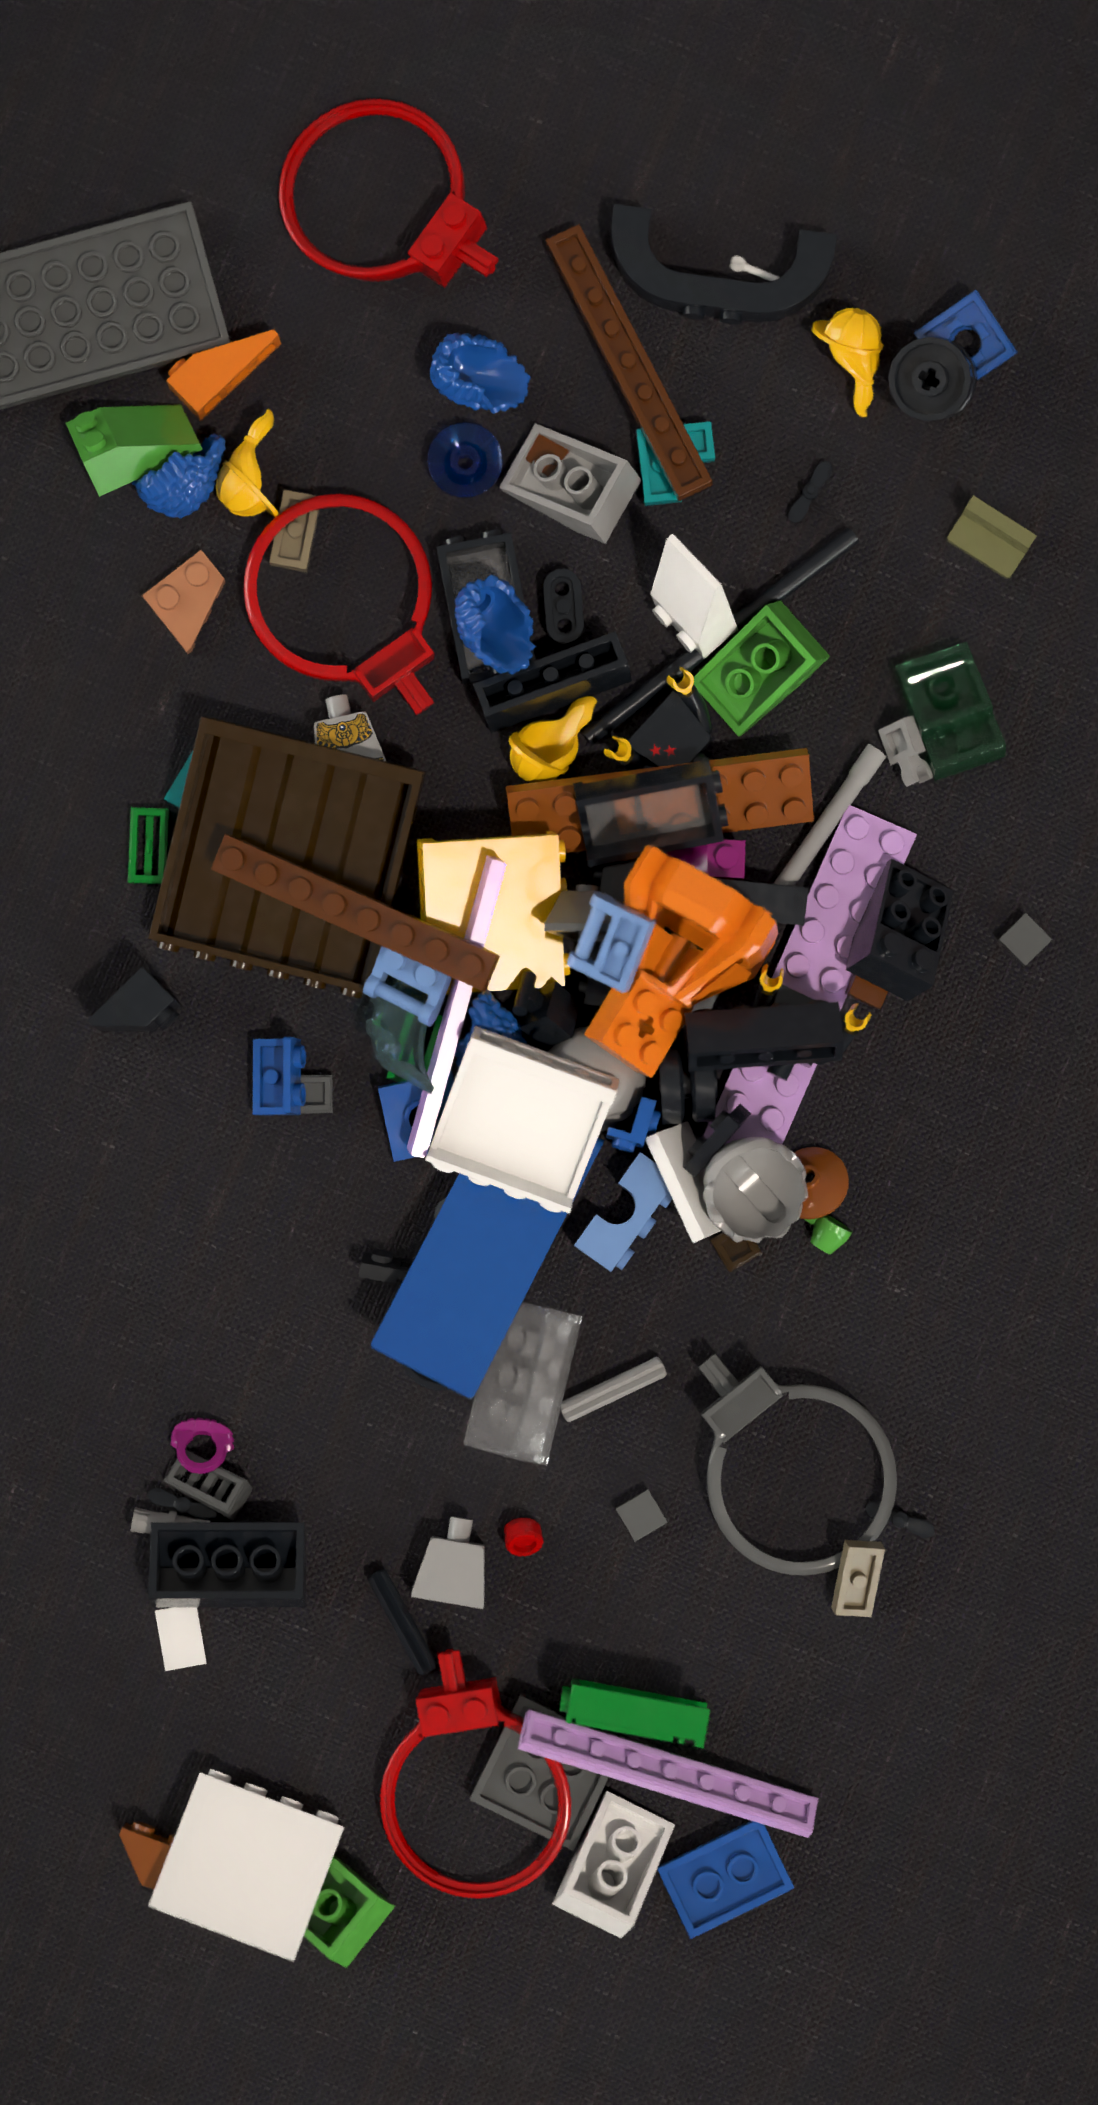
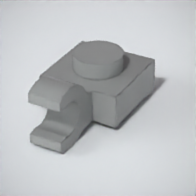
(902, 746)

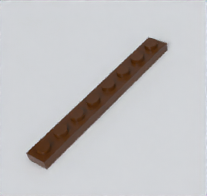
(629, 362)
(355, 912)

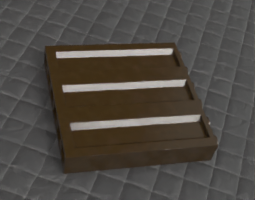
(303, 803)

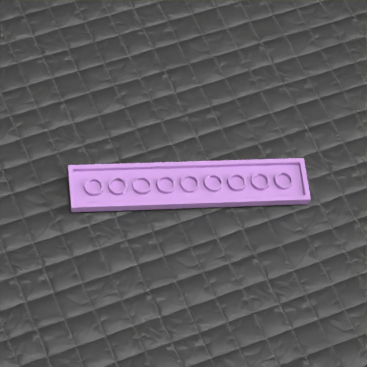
(818, 959)

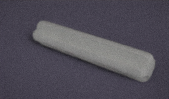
(613, 1389)

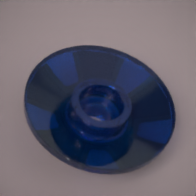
(459, 442)

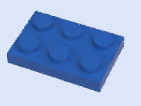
(725, 1877)

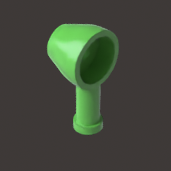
(828, 1233)

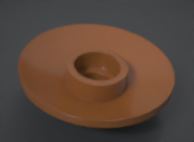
(829, 1184)

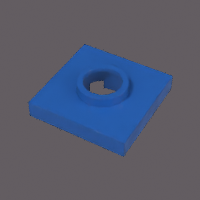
(973, 315)
(397, 1103)

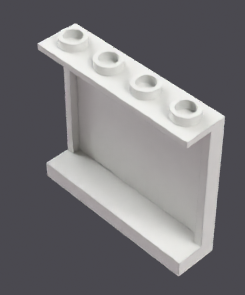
(521, 1120)
(247, 1865)

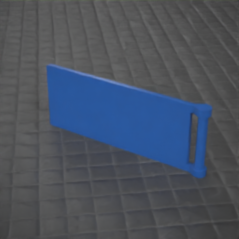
(468, 1283)

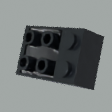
(901, 932)

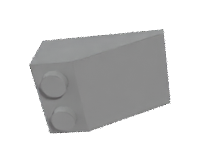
(583, 491)

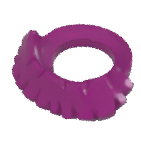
(185, 1432)

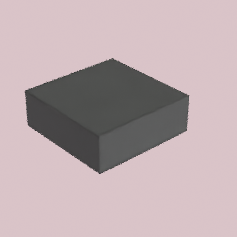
(1025, 939)
(318, 1094)
(641, 1515)

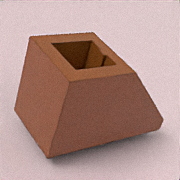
(146, 1851)

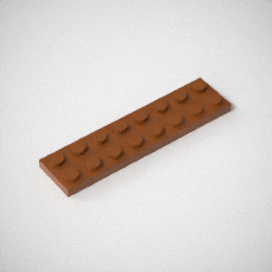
(756, 794)

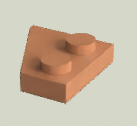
(186, 598)

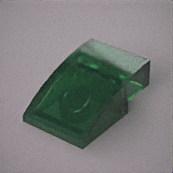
(951, 711)

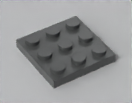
(524, 1789)

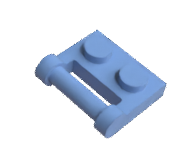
(621, 946)
(413, 974)

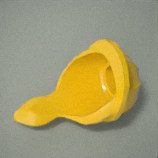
(856, 346)
(240, 477)
(549, 746)

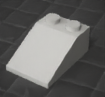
(691, 600)
(614, 1865)

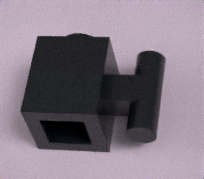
(547, 1012)

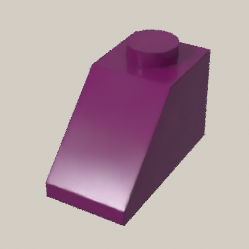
(717, 859)

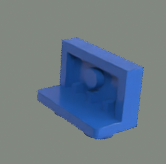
(278, 1076)
(645, 1123)

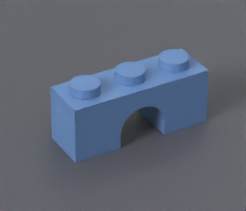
(609, 1242)

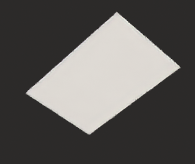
(180, 1637)

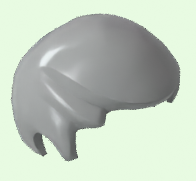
(587, 1053)
(754, 1189)

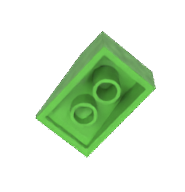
(130, 441)
(759, 667)
(345, 1914)

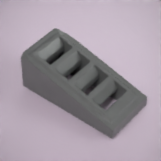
(234, 1502)

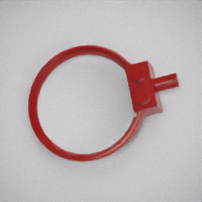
(447, 238)
(389, 666)
(453, 1709)

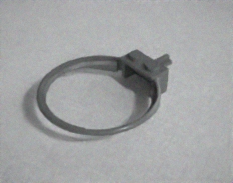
(740, 1405)

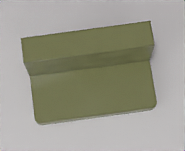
(991, 537)

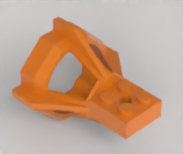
(672, 972)

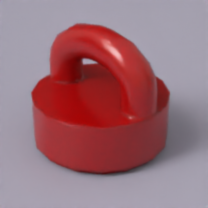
(523, 1536)

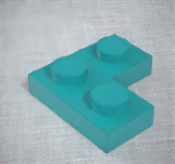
(654, 483)

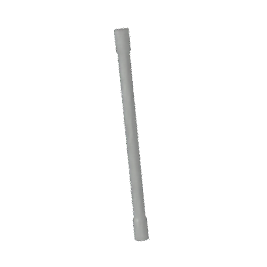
(858, 777)

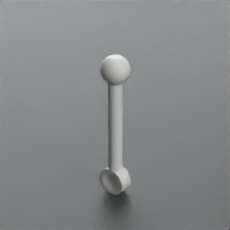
(739, 264)

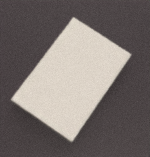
(671, 1155)

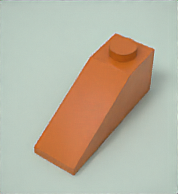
(215, 372)

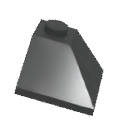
(571, 913)

